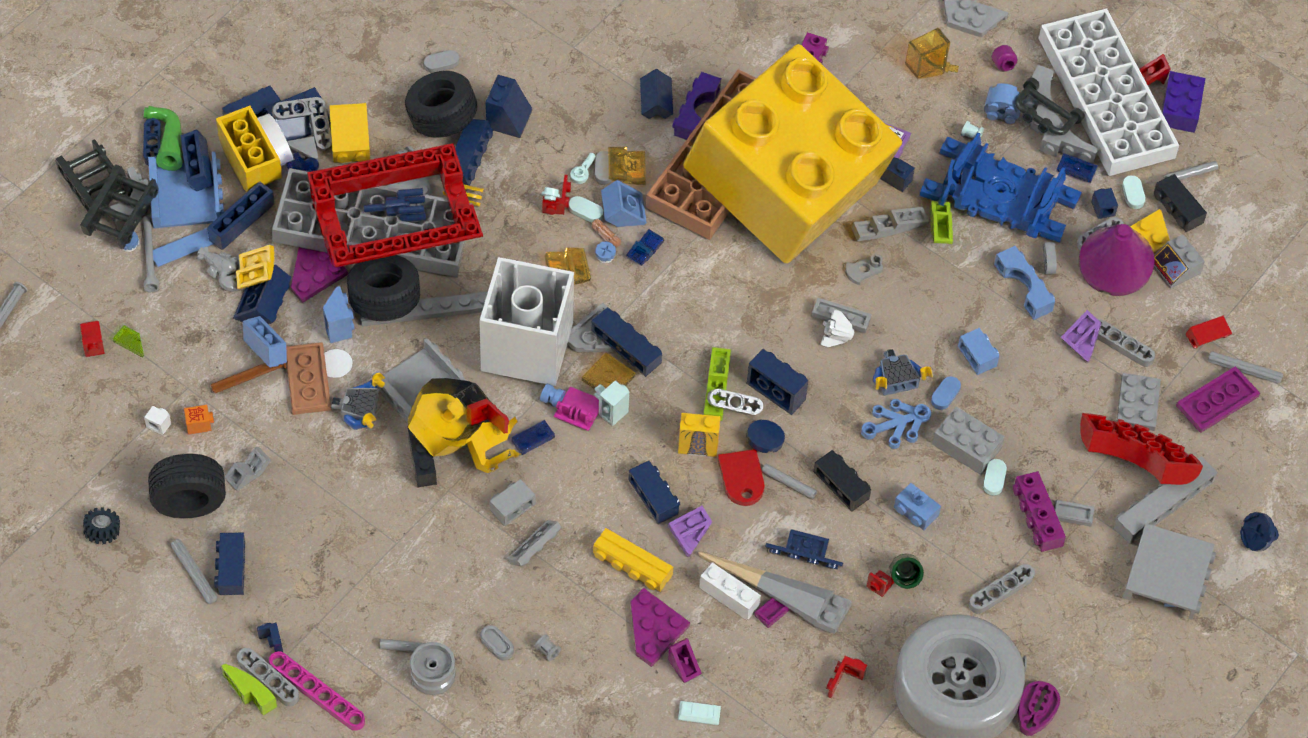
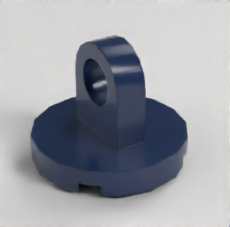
(1258, 531)

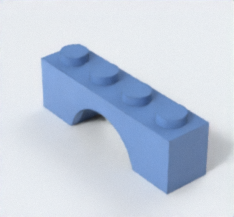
(1012, 264)

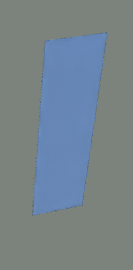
(181, 247)

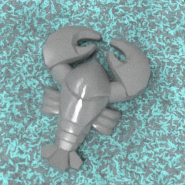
(221, 265)

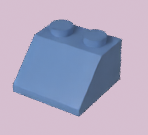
(623, 205)

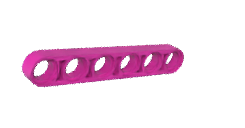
(319, 688)

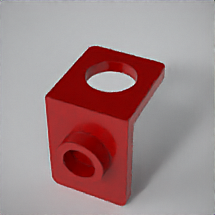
(878, 585)

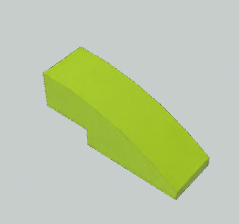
(941, 223)
(249, 689)

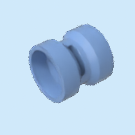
(552, 395)

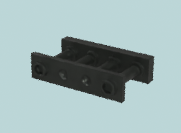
(75, 180)
(109, 192)

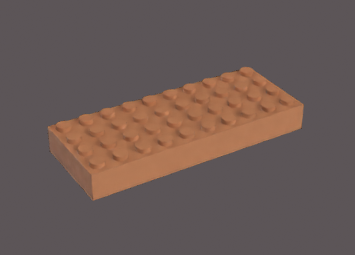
(678, 193)

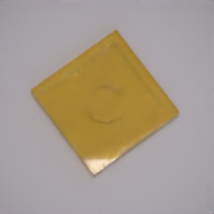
(606, 371)

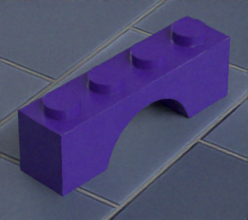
(704, 90)

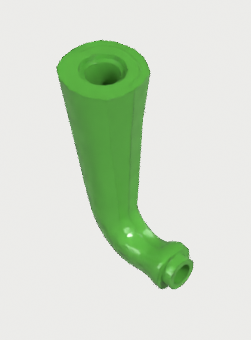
(170, 151)

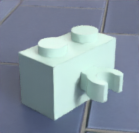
(612, 402)

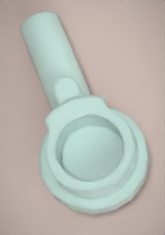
(580, 174)
(550, 193)

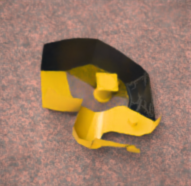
(442, 425)

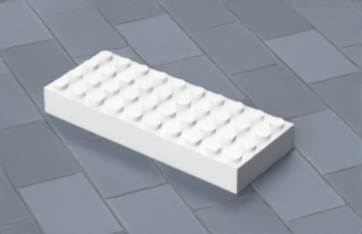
(1109, 90)

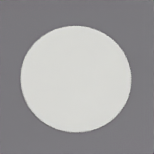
(337, 363)

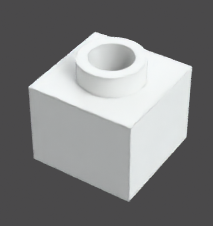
(157, 420)

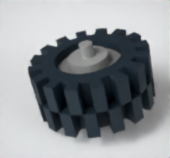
(101, 525)

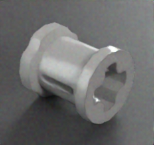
(547, 647)

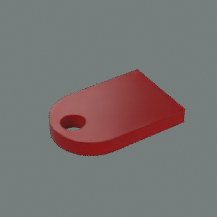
(742, 474)

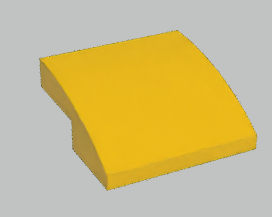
(255, 266)

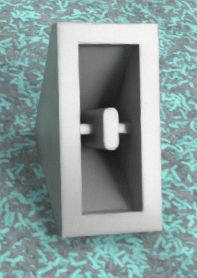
(305, 147)

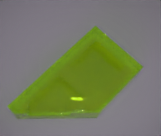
(129, 340)

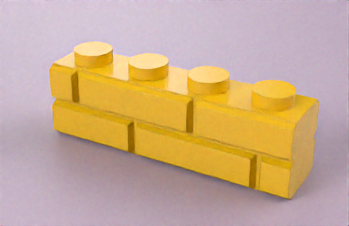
(633, 560)

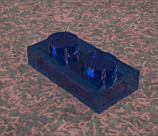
(1077, 168)
(533, 437)

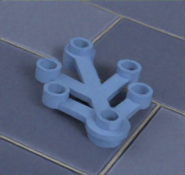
(898, 421)

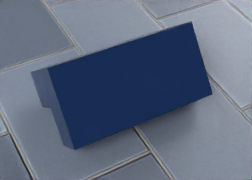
(656, 95)

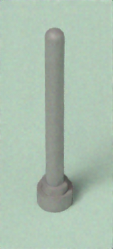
(151, 283)

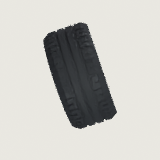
(446, 118)
(383, 303)
(186, 486)

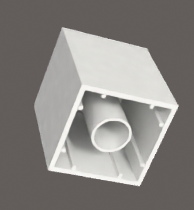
(526, 321)

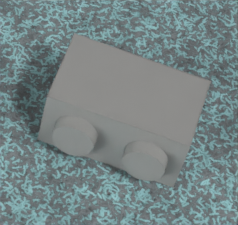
(512, 502)

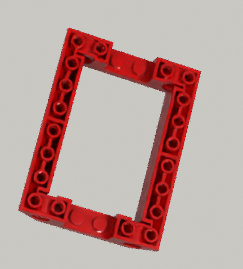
(384, 171)

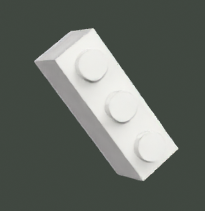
(729, 591)

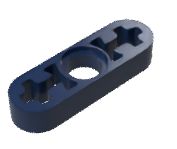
(149, 136)

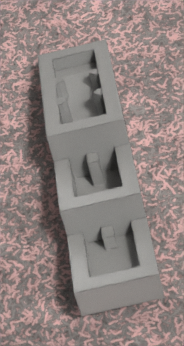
(891, 224)

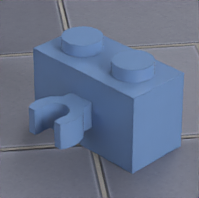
(917, 506)

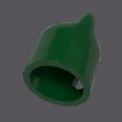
(906, 570)

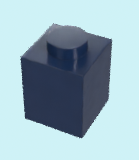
(1104, 203)

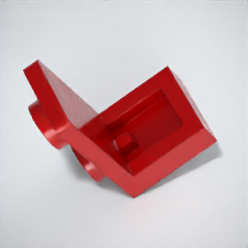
(559, 205)
(92, 338)
(486, 410)
(849, 666)

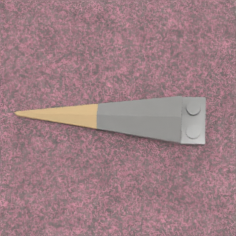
(809, 601)

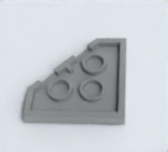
(583, 339)

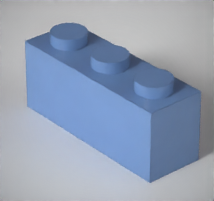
(264, 341)

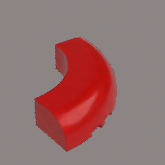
(1138, 445)

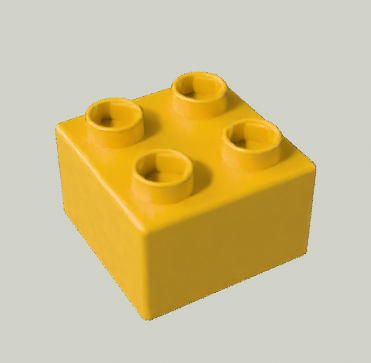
(791, 153)

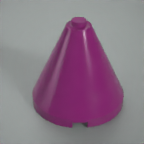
(1116, 260)

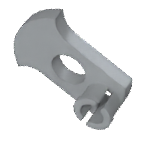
(874, 264)

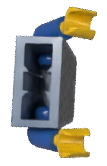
(899, 373)

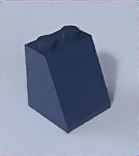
(507, 107)

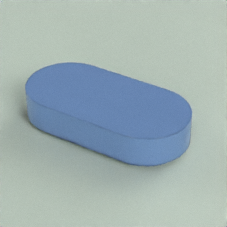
(946, 393)

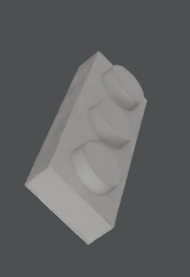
(859, 319)
(534, 543)

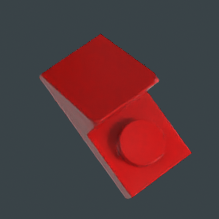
(1156, 70)

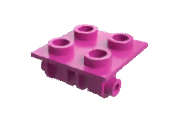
(578, 408)

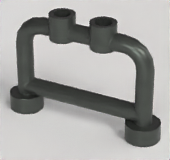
(1030, 88)

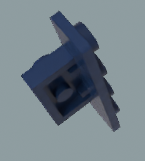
(806, 546)

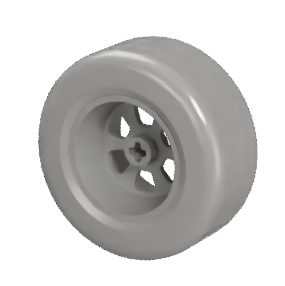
(959, 639)

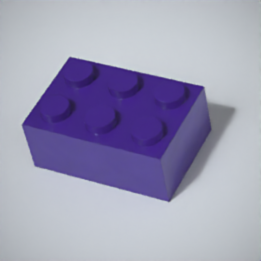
(1183, 101)

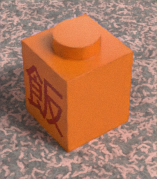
(198, 419)

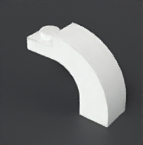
(276, 138)

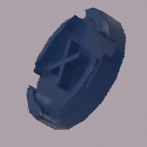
(765, 436)

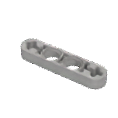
(1119, 345)
(1000, 587)
(268, 676)

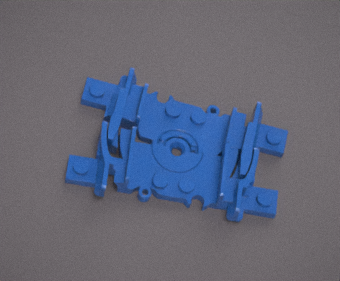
(1025, 196)

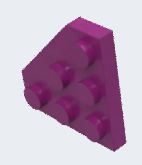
(314, 273)
(654, 626)

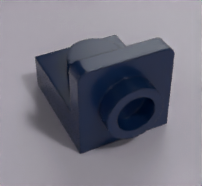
(270, 631)

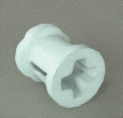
(971, 130)

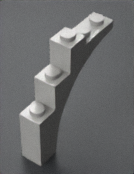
(1052, 143)

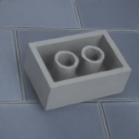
(968, 440)

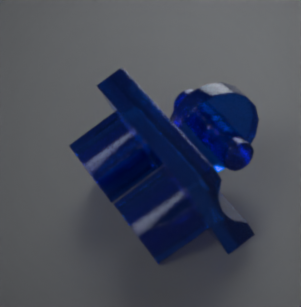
(298, 163)

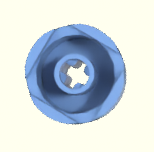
(1001, 103)

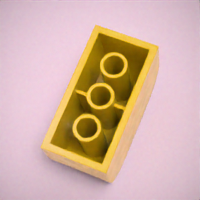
(248, 148)

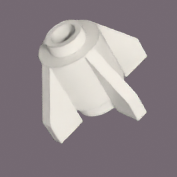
(838, 330)

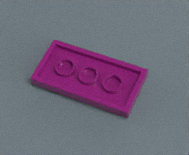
(1217, 399)

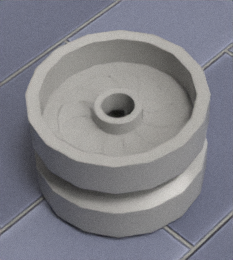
(432, 668)

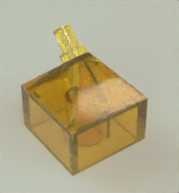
(929, 55)

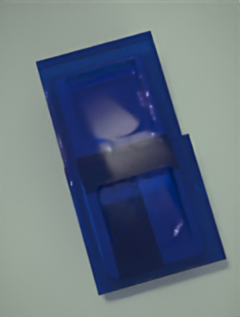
(645, 248)

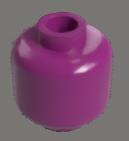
(1004, 58)

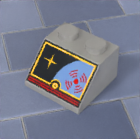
(1178, 261)

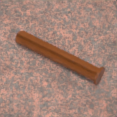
(243, 377)

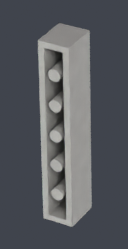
(1161, 504)

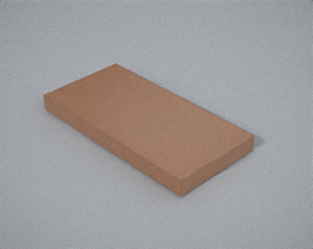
(308, 378)

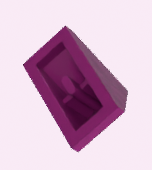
(684, 660)

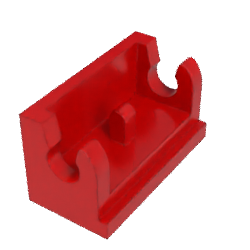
(1208, 331)

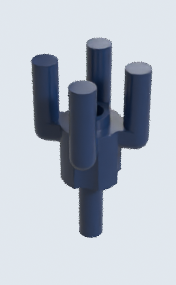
(401, 206)

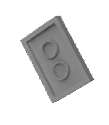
(1139, 400)

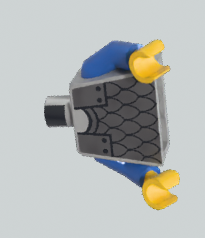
(360, 403)

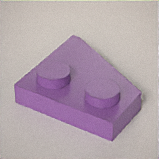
(1083, 335)
(690, 529)

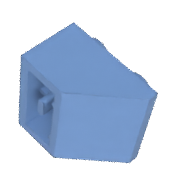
(338, 317)

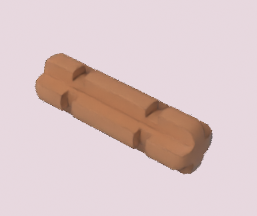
(606, 233)

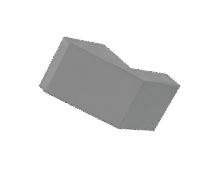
(244, 472)

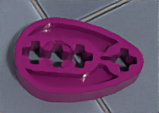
(1046, 711)

